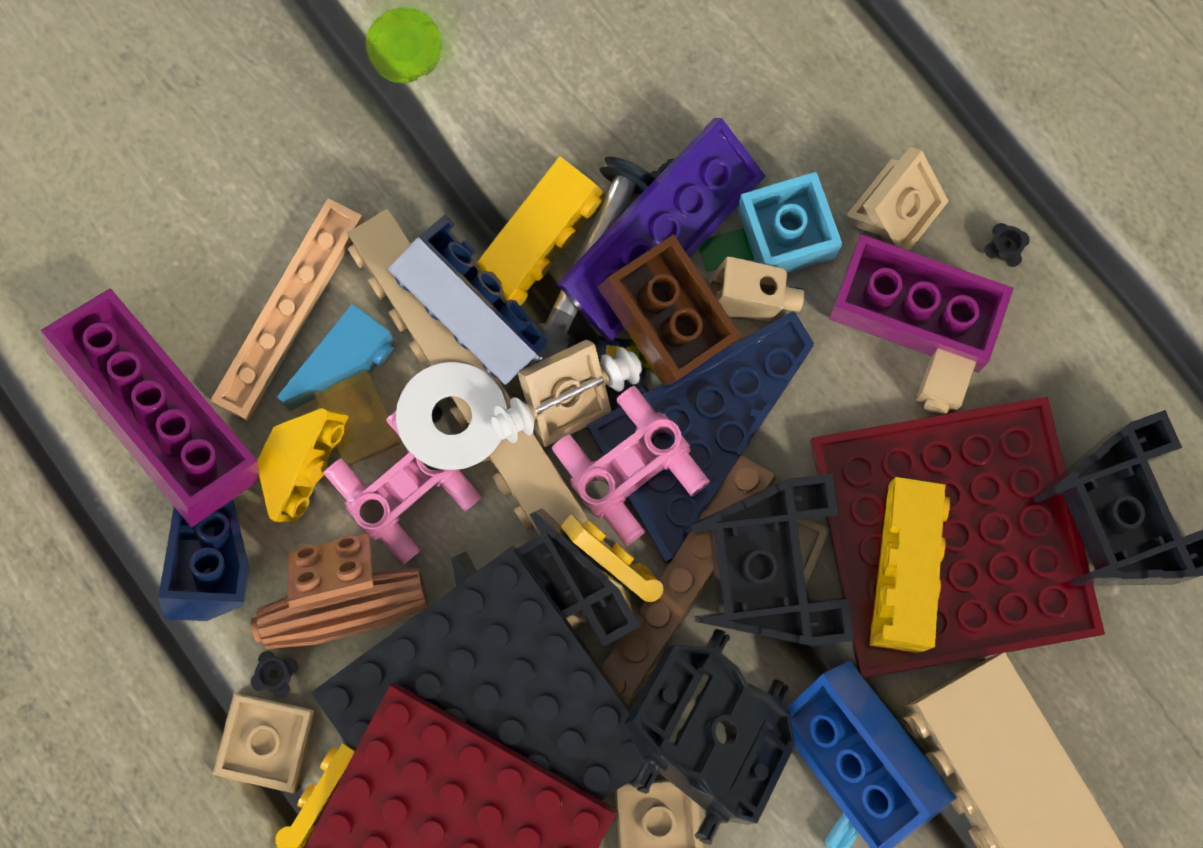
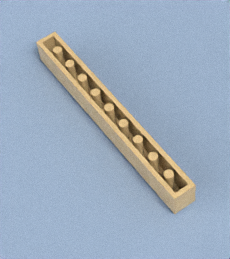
(521, 465)

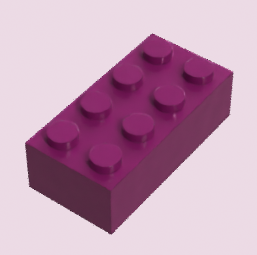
(920, 302)

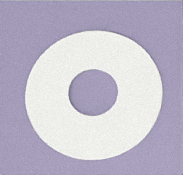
(416, 423)

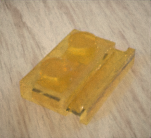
(366, 427)

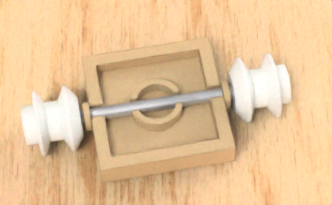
(565, 393)

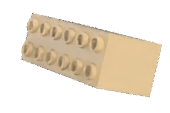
(1005, 762)

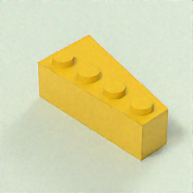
(541, 229)
(910, 566)

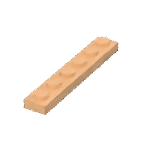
(286, 310)

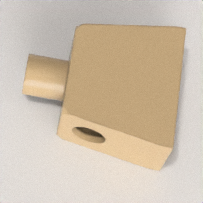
(753, 290)

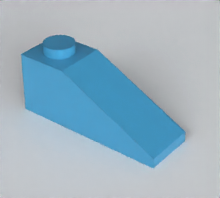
(348, 349)

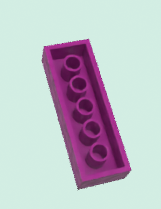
(151, 406)

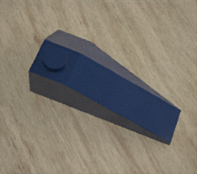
(204, 567)

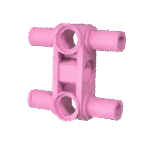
(630, 465)
(397, 492)

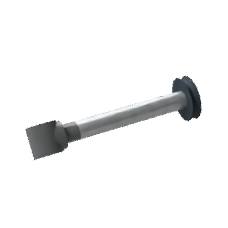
(626, 180)

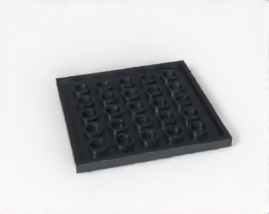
(506, 666)

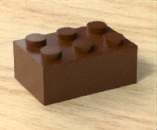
(669, 311)

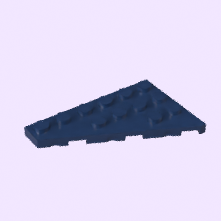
(718, 415)

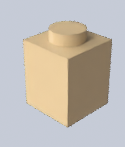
(945, 382)

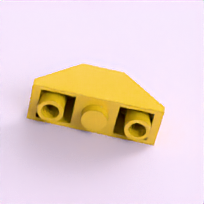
(296, 461)

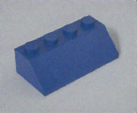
(866, 758)

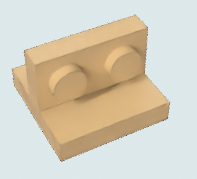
(900, 201)

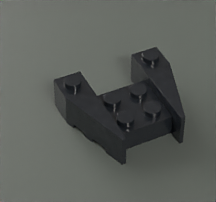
(1124, 511)
(762, 565)
(571, 580)

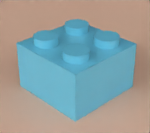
(790, 224)

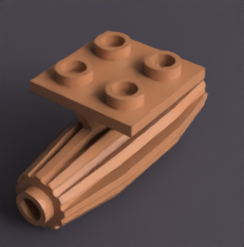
(337, 596)

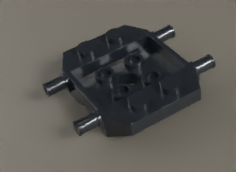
(724, 779)

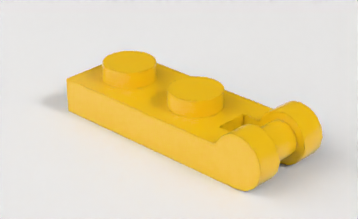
(614, 559)
(315, 799)

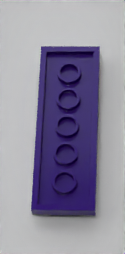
(684, 200)

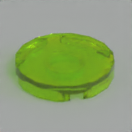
(404, 45)

